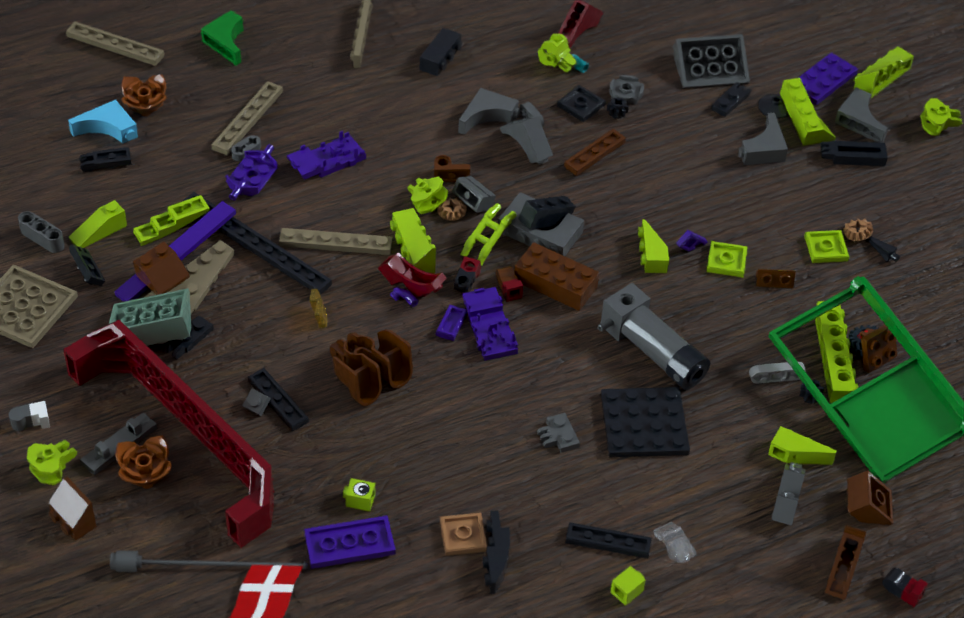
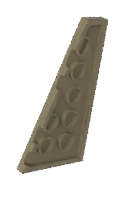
(204, 272)

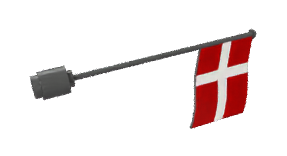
(262, 593)

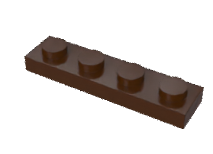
(594, 152)

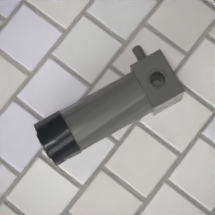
(629, 316)

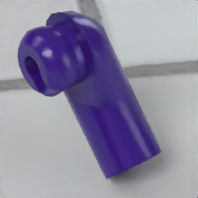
(407, 295)

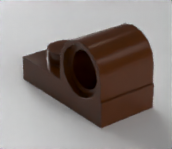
(449, 172)

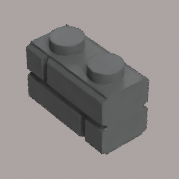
(473, 194)

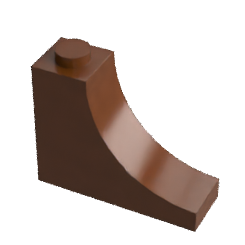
(845, 562)

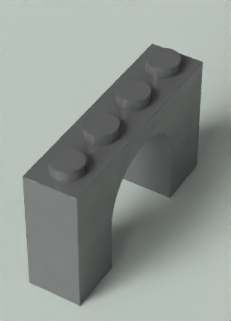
(558, 239)

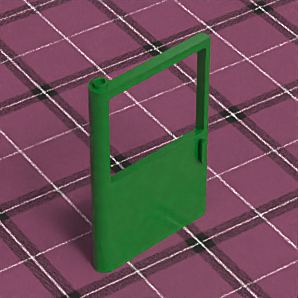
(896, 415)

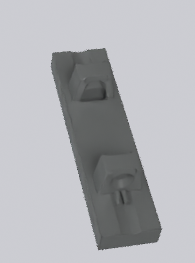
(105, 452)

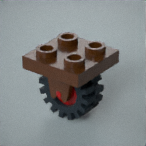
(874, 345)

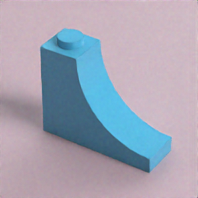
(106, 119)

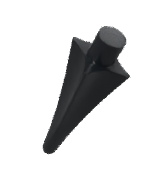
(886, 250)

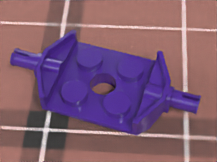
(255, 163)

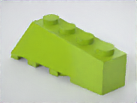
(884, 71)
(803, 115)
(413, 240)

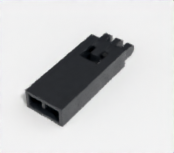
(855, 153)

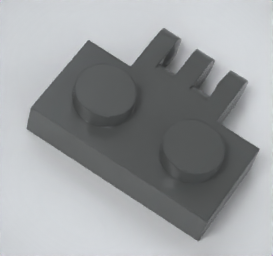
(559, 433)

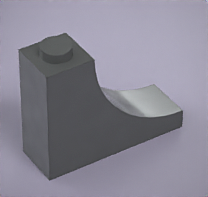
(488, 107)
(857, 117)
(531, 137)
(766, 147)

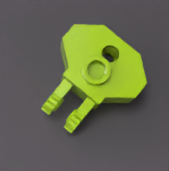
(557, 53)
(940, 117)
(427, 193)
(49, 461)

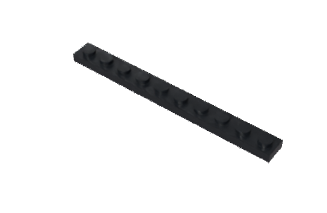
(271, 252)

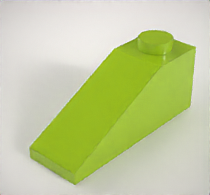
(99, 225)

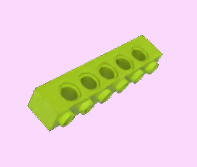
(835, 353)

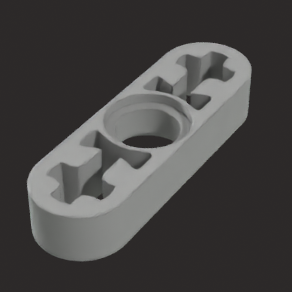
(765, 373)

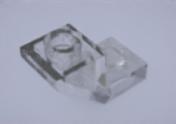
(676, 542)

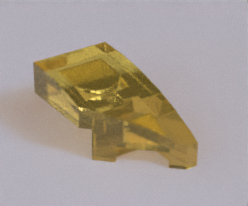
(319, 308)

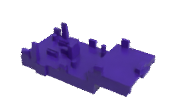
(328, 157)
(490, 323)

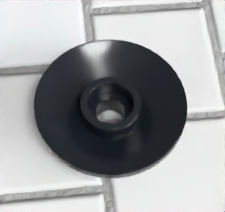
(773, 104)

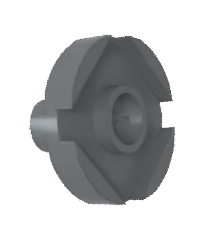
(618, 86)

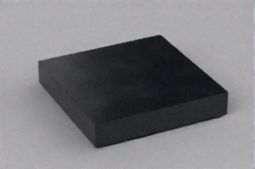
(581, 103)

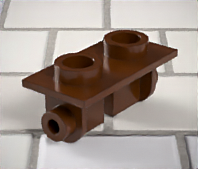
(775, 278)

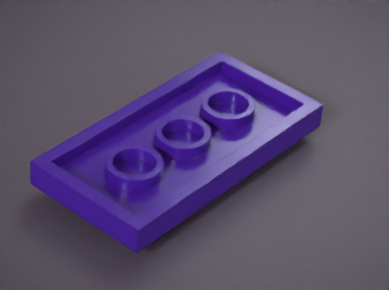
(826, 77)
(349, 542)

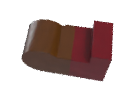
(508, 282)

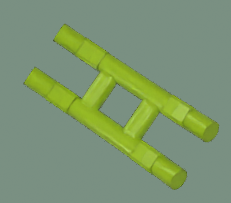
(488, 243)

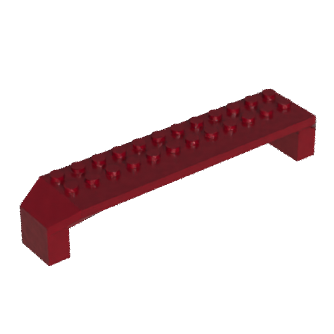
(121, 351)

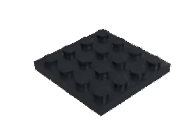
(644, 422)

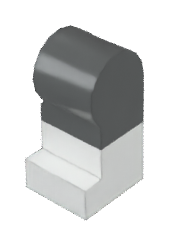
(29, 416)

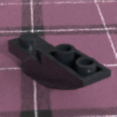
(496, 553)

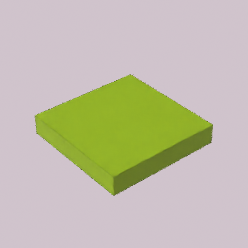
(826, 246)
(727, 259)

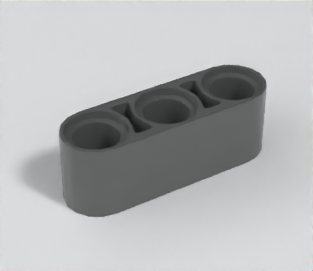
(41, 232)

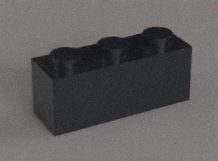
(440, 52)
(545, 212)

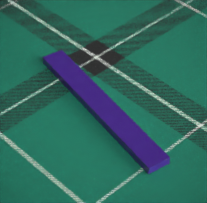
(183, 246)

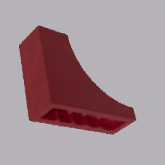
(578, 20)

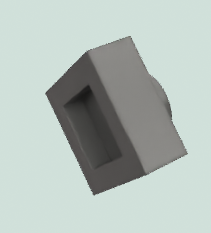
(256, 402)

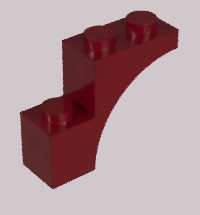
(418, 282)

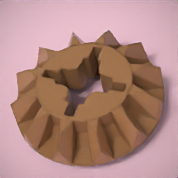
(447, 213)
(865, 230)

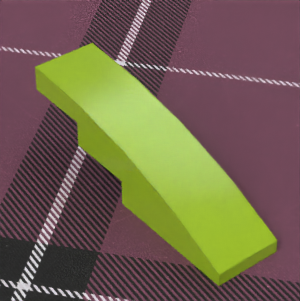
(172, 220)

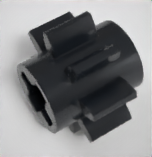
(617, 108)
(807, 396)

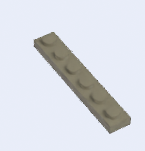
(361, 32)
(115, 43)
(247, 118)
(335, 241)

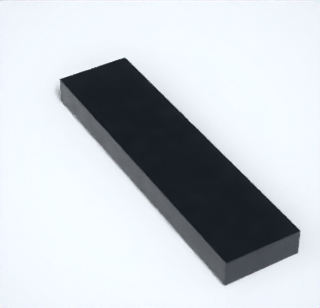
(280, 400)
(608, 540)

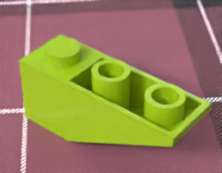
(655, 251)
(799, 449)

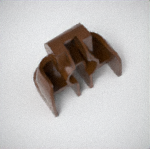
(359, 364)

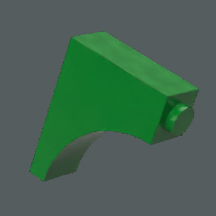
(221, 36)

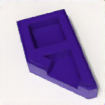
(690, 240)

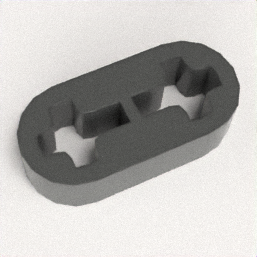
(528, 110)
(248, 144)

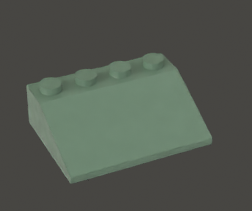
(156, 317)

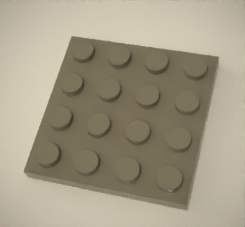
(30, 305)

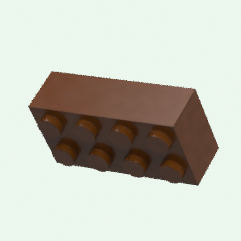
(556, 276)

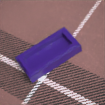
(451, 322)

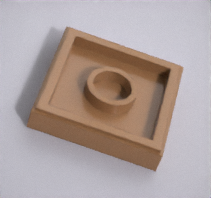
(463, 534)

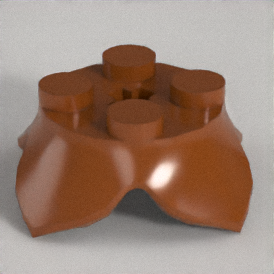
(144, 96)
(144, 463)

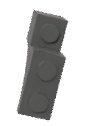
(788, 493)

